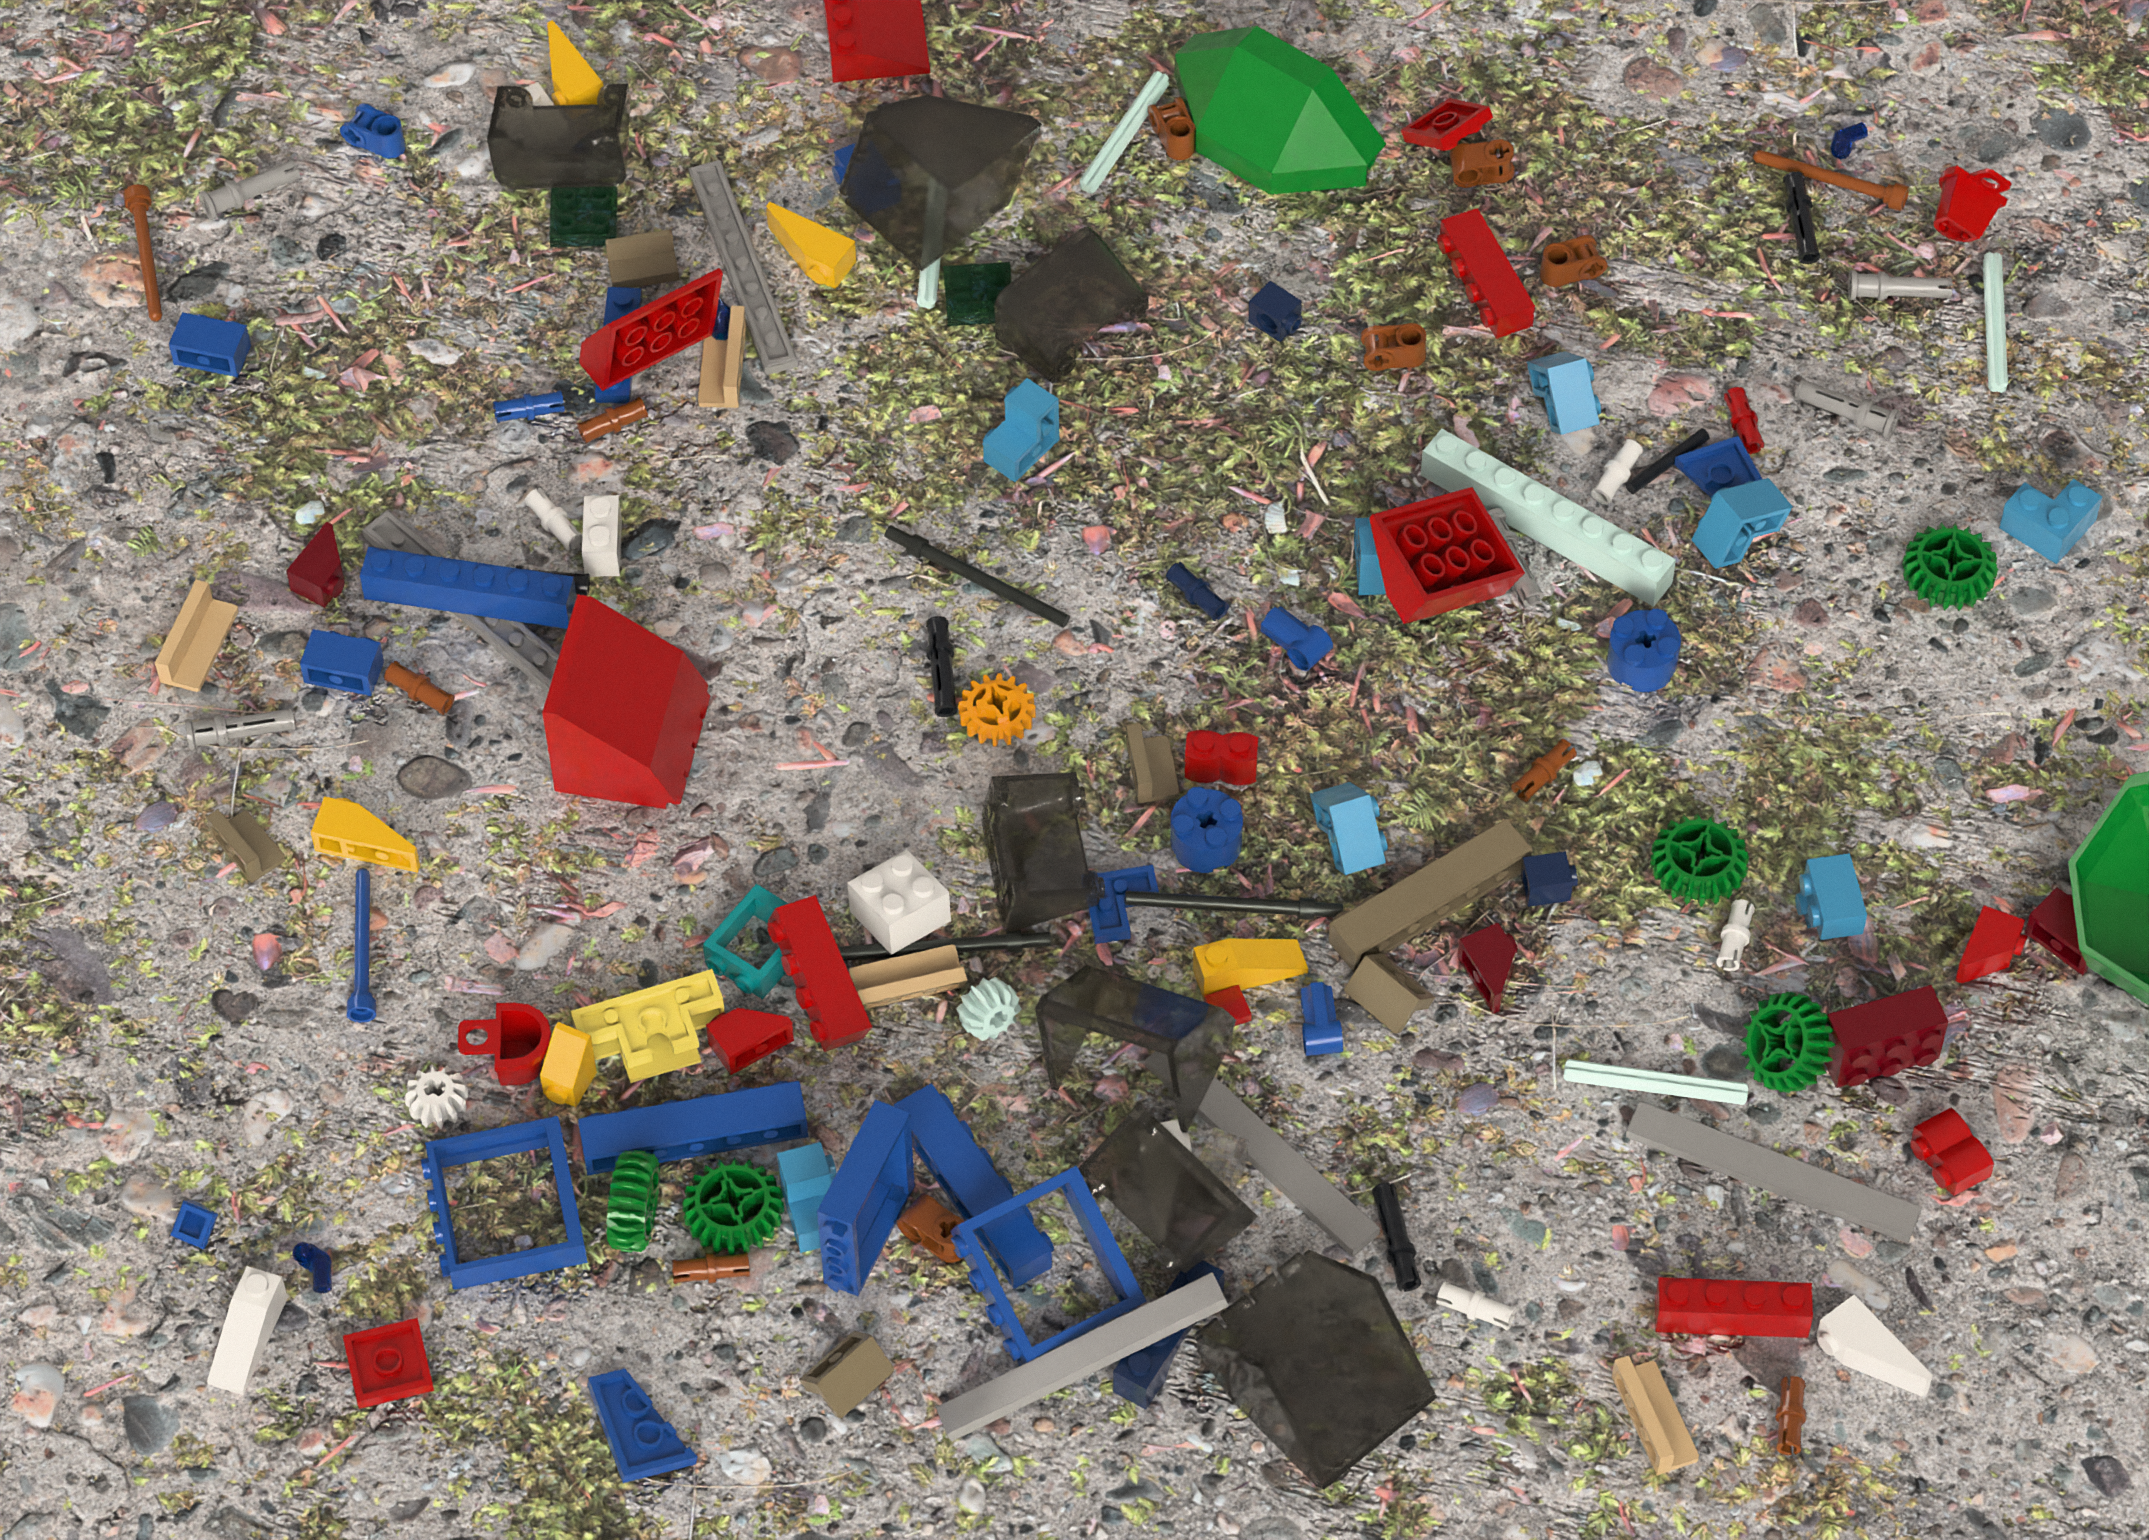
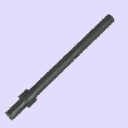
(919, 546)
(1305, 908)
(1013, 941)

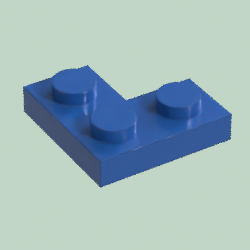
(1109, 917)

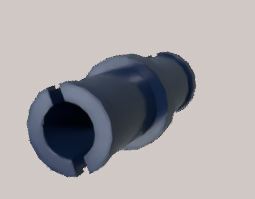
(1197, 591)

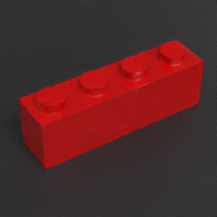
(1486, 273)
(818, 973)
(1733, 1307)

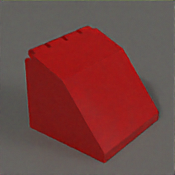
(622, 711)

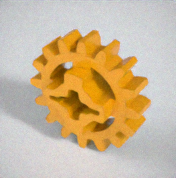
(997, 709)

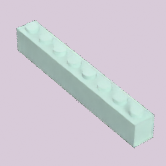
(1550, 518)

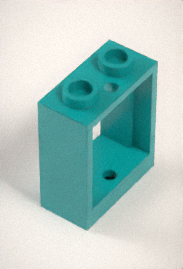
(747, 978)

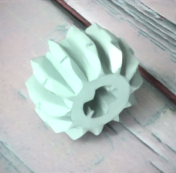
(988, 1008)

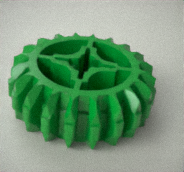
(1971, 565)
(1718, 872)
(1777, 1044)
(633, 1201)
(708, 1219)

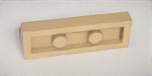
(723, 365)
(195, 639)
(908, 976)
(1654, 1415)

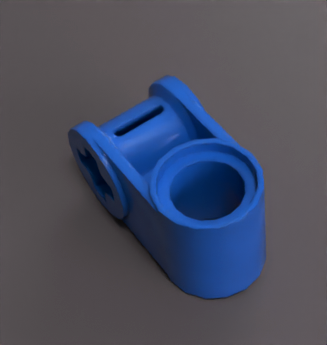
(376, 132)

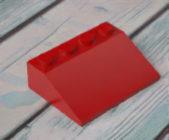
(875, 39)
(652, 332)
(1442, 555)

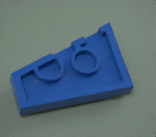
(1718, 466)
(635, 1430)

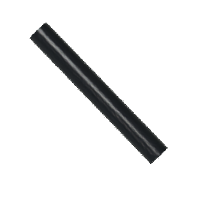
(1666, 461)

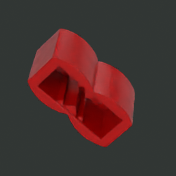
(1221, 757)
(1951, 1151)

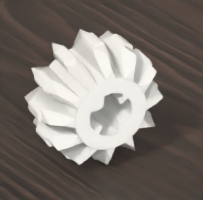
(436, 1096)

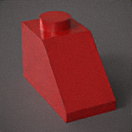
(1991, 944)
(747, 1036)

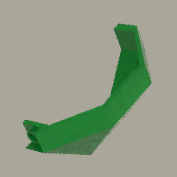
(1273, 113)
(2113, 890)

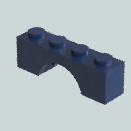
(1145, 1371)

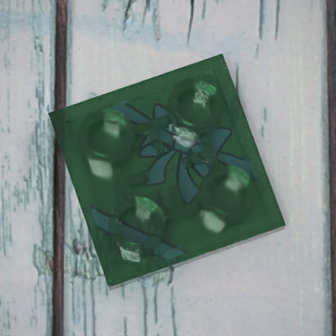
(583, 216)
(973, 291)

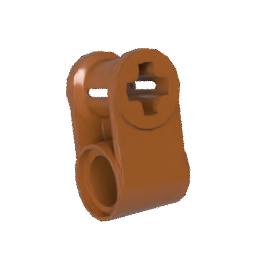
(1173, 128)
(1479, 164)
(1570, 261)
(1397, 346)
(931, 1227)

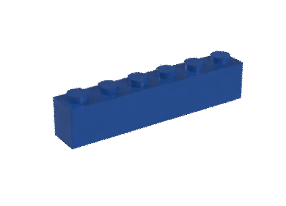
(468, 587)
(696, 1126)
(974, 1186)

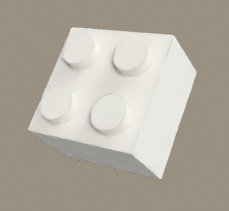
(899, 901)

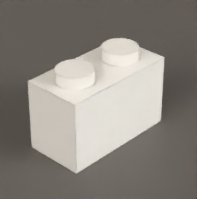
(601, 535)

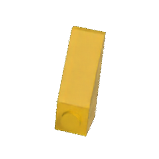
(571, 75)
(816, 249)
(355, 833)
(1246, 963)

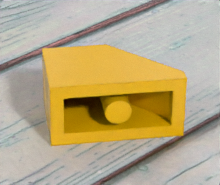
(568, 1065)

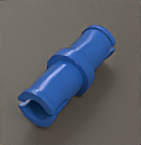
(528, 406)

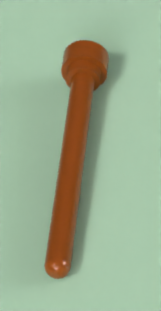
(1893, 195)
(138, 200)

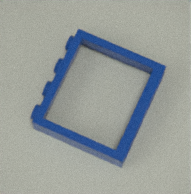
(489, 1145)
(866, 1198)
(1100, 1238)

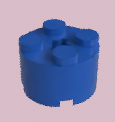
(1643, 650)
(1206, 830)

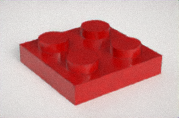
(1447, 124)
(388, 1363)

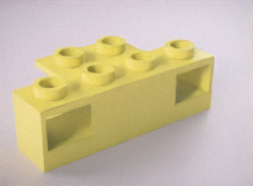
(653, 1025)

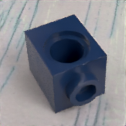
(1275, 311)

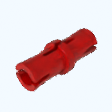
(1744, 419)

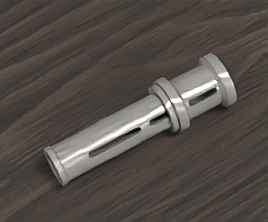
(235, 194)
(1883, 285)
(1862, 412)
(1526, 585)
(221, 729)

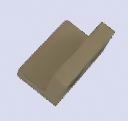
(642, 259)
(1151, 766)
(245, 844)
(1387, 991)
(848, 1373)

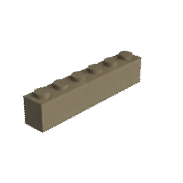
(1429, 894)

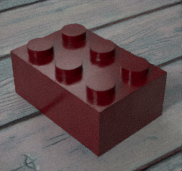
(1886, 1036)

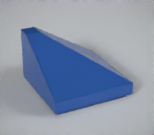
(194, 1223)

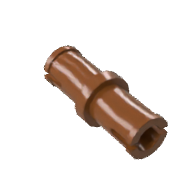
(612, 420)
(419, 687)
(1544, 770)
(710, 1268)
(1790, 1415)

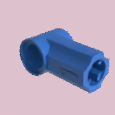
(1303, 643)
(1320, 1028)

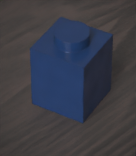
(1548, 878)

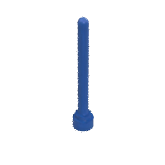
(361, 1004)

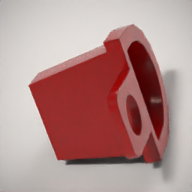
(1968, 202)
(516, 1038)

